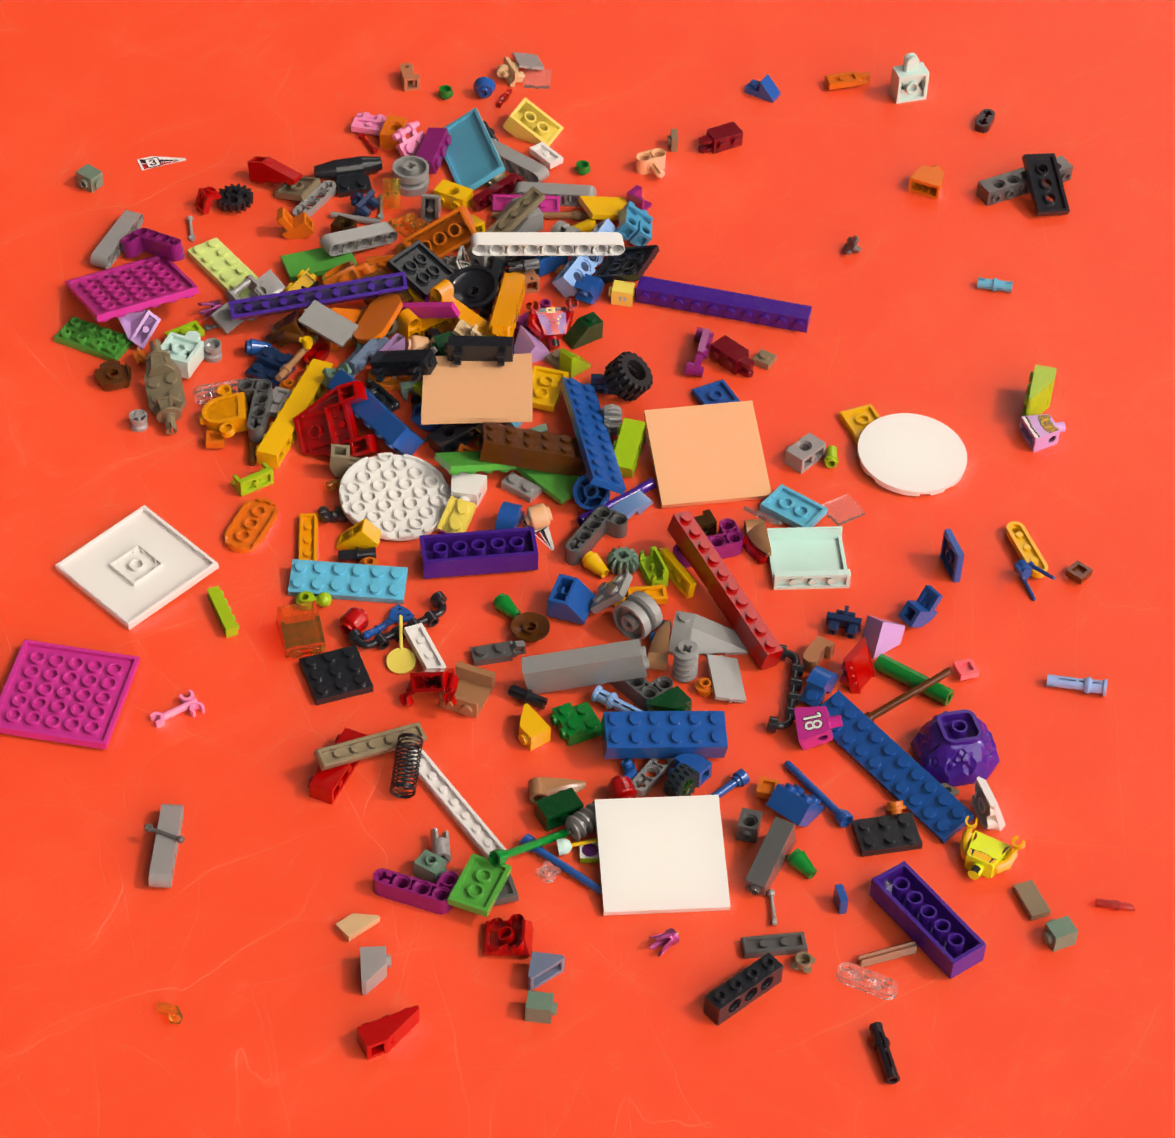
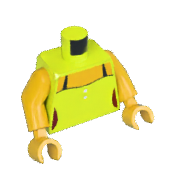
(986, 854)

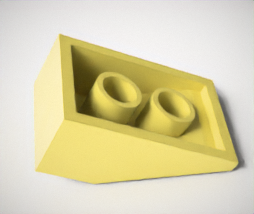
(532, 124)

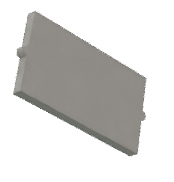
(328, 323)
(725, 678)

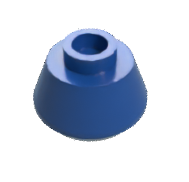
(484, 87)

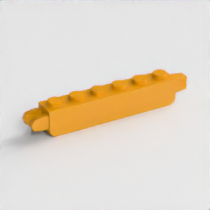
(507, 305)

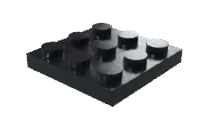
(629, 265)
(421, 268)
(336, 675)

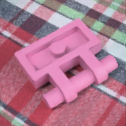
(368, 123)
(411, 145)

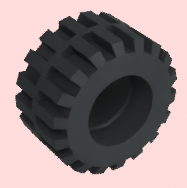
(628, 376)

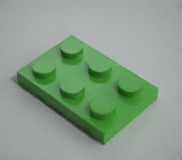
(479, 885)

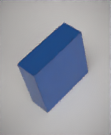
(840, 899)

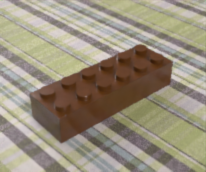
(530, 449)

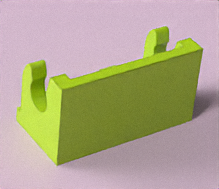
(253, 481)
(653, 568)

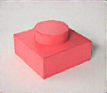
(965, 669)

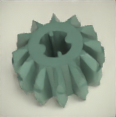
(622, 560)

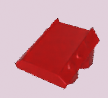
(857, 668)
(508, 937)

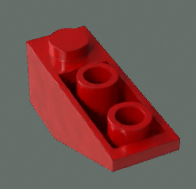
(270, 170)
(384, 1033)

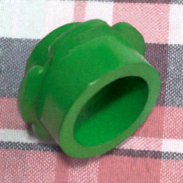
(445, 92)
(582, 167)

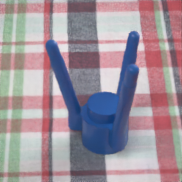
(1024, 571)

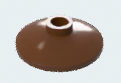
(530, 627)

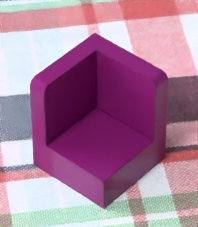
(635, 196)

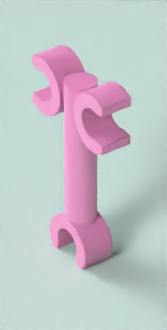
(189, 703)

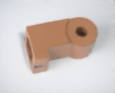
(408, 79)
(533, 279)
(816, 652)

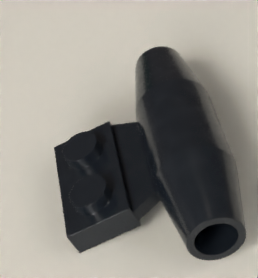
(349, 173)

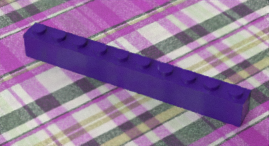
(324, 294)
(724, 304)

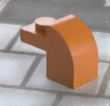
(295, 227)

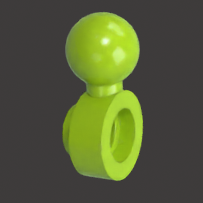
(323, 599)

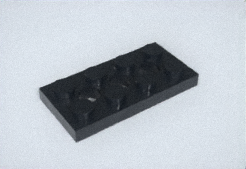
(1039, 191)

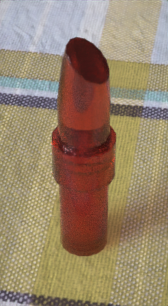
(503, 98)
(1114, 905)

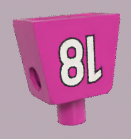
(815, 725)

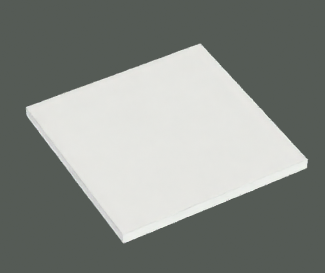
(136, 567)
(661, 855)

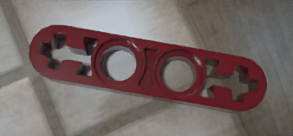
(483, 200)

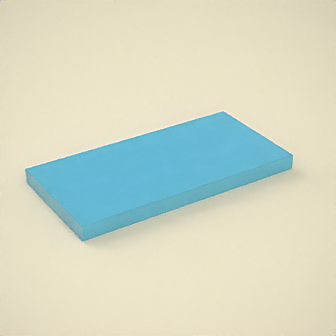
(472, 152)

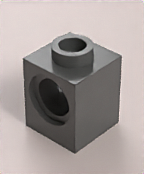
(749, 825)

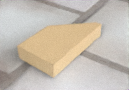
(356, 924)

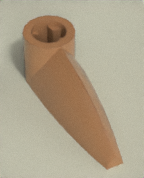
(757, 533)
(659, 648)
(547, 786)

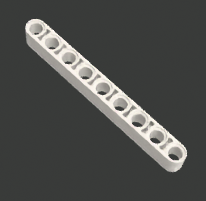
(547, 244)

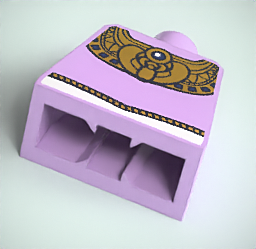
(1040, 431)

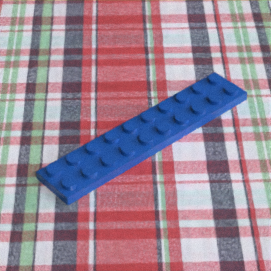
(592, 435)
(896, 770)

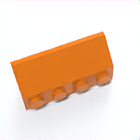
(445, 233)

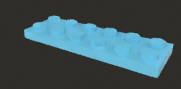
(349, 581)

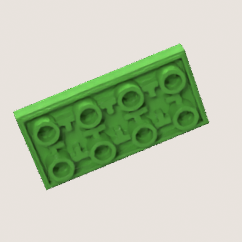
(316, 259)
(93, 339)
(468, 462)
(555, 485)

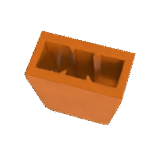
(927, 181)

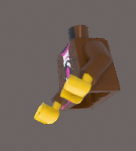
(289, 330)

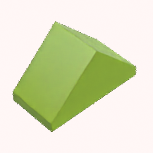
(572, 363)

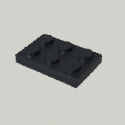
(886, 834)

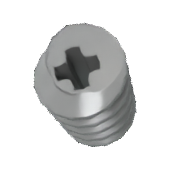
(685, 661)
(581, 822)

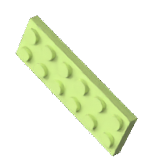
(221, 265)

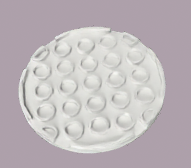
(912, 454)
(395, 494)

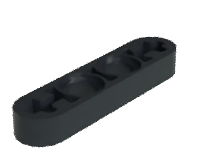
(498, 268)

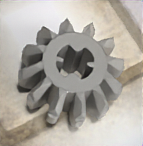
(612, 417)

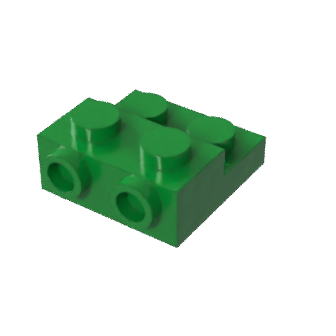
(576, 722)

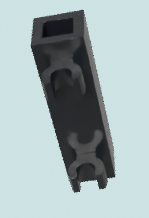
(480, 349)
(403, 363)

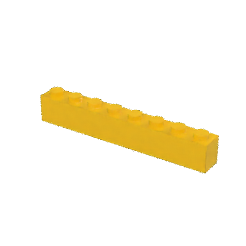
(282, 431)

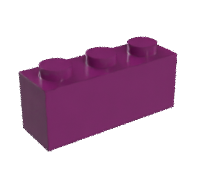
(434, 147)

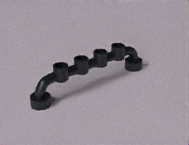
(438, 600)
(793, 697)

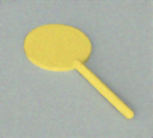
(401, 659)

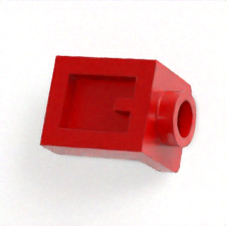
(204, 199)

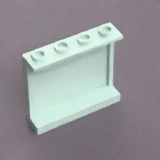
(808, 558)

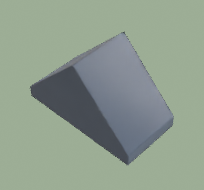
(543, 968)

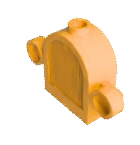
(226, 413)

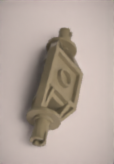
(164, 387)

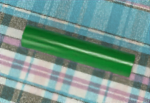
(912, 678)

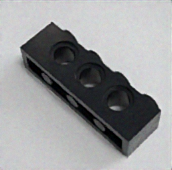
(450, 436)
(743, 989)

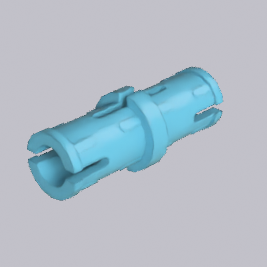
(994, 284)

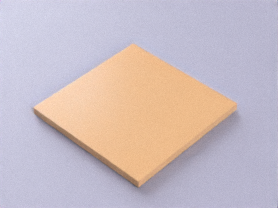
(478, 392)
(707, 454)

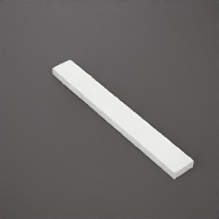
(456, 805)

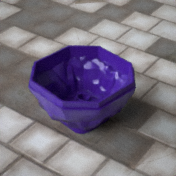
(956, 748)

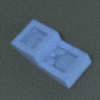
(633, 503)

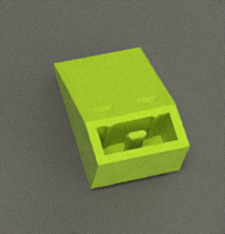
(1039, 391)

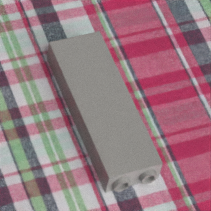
(585, 666)

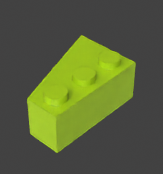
(628, 446)

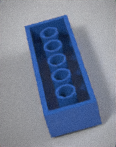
(381, 420)
(663, 734)

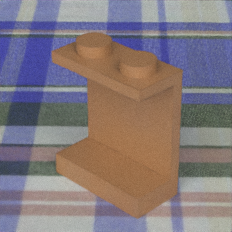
(472, 690)

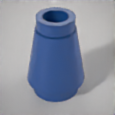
(254, 346)

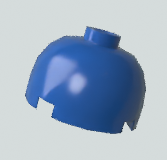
(589, 495)

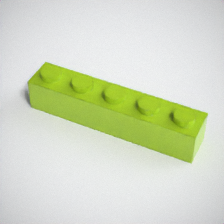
(222, 611)

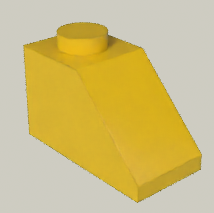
(360, 535)
(533, 729)

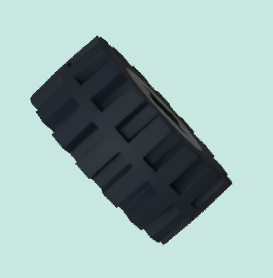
(681, 781)

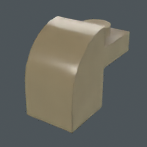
(340, 459)

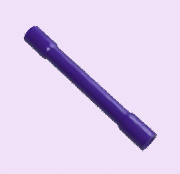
(645, 487)

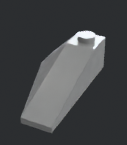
(706, 633)

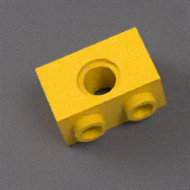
(453, 194)

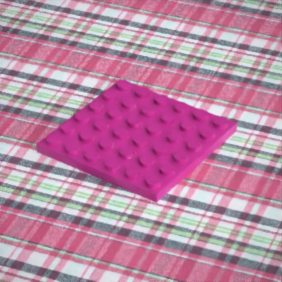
(131, 288)
(66, 693)

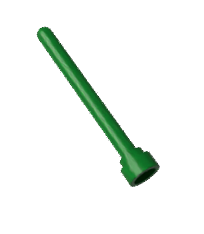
(500, 856)

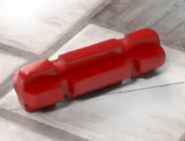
(754, 551)

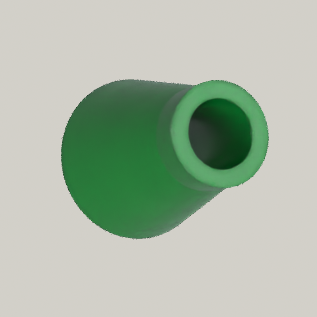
(505, 605)
(800, 861)

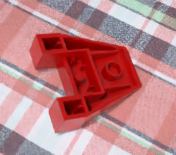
(333, 422)

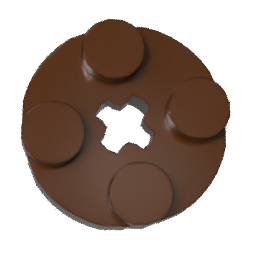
(120, 380)

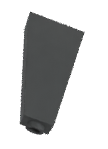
(771, 856)

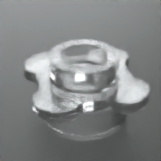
(548, 872)

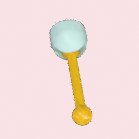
(565, 846)

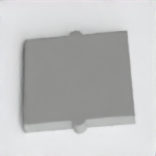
(527, 61)

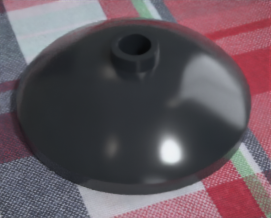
(474, 286)

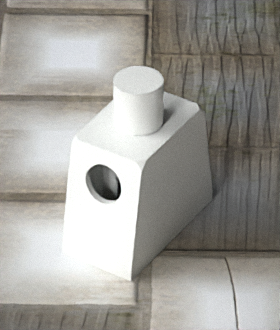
(469, 487)

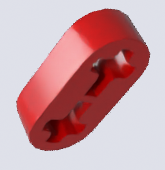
(318, 351)

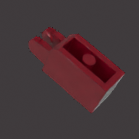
(721, 138)
(732, 356)

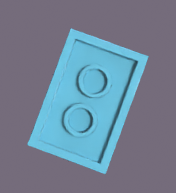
(793, 508)

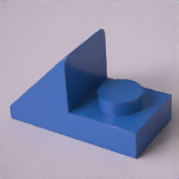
(764, 90)

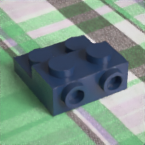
(267, 365)

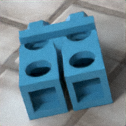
(635, 225)

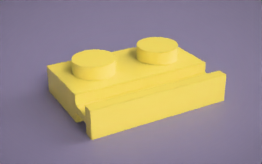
(456, 515)

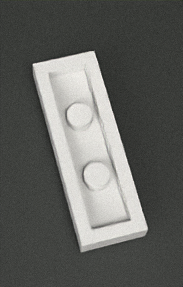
(423, 646)

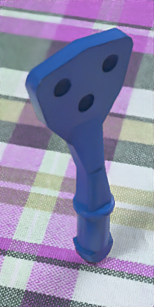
(393, 618)

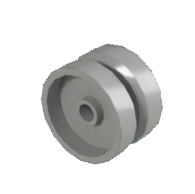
(413, 175)
(637, 615)

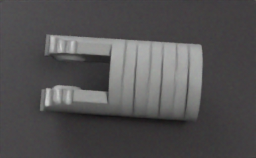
(440, 845)

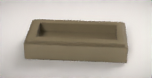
(1031, 900)

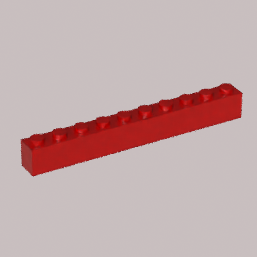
(725, 590)

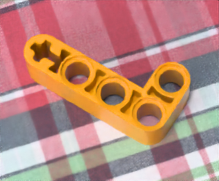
(444, 293)
(411, 325)

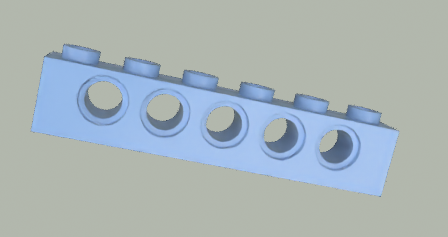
(580, 265)

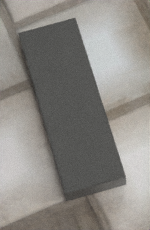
(774, 944)

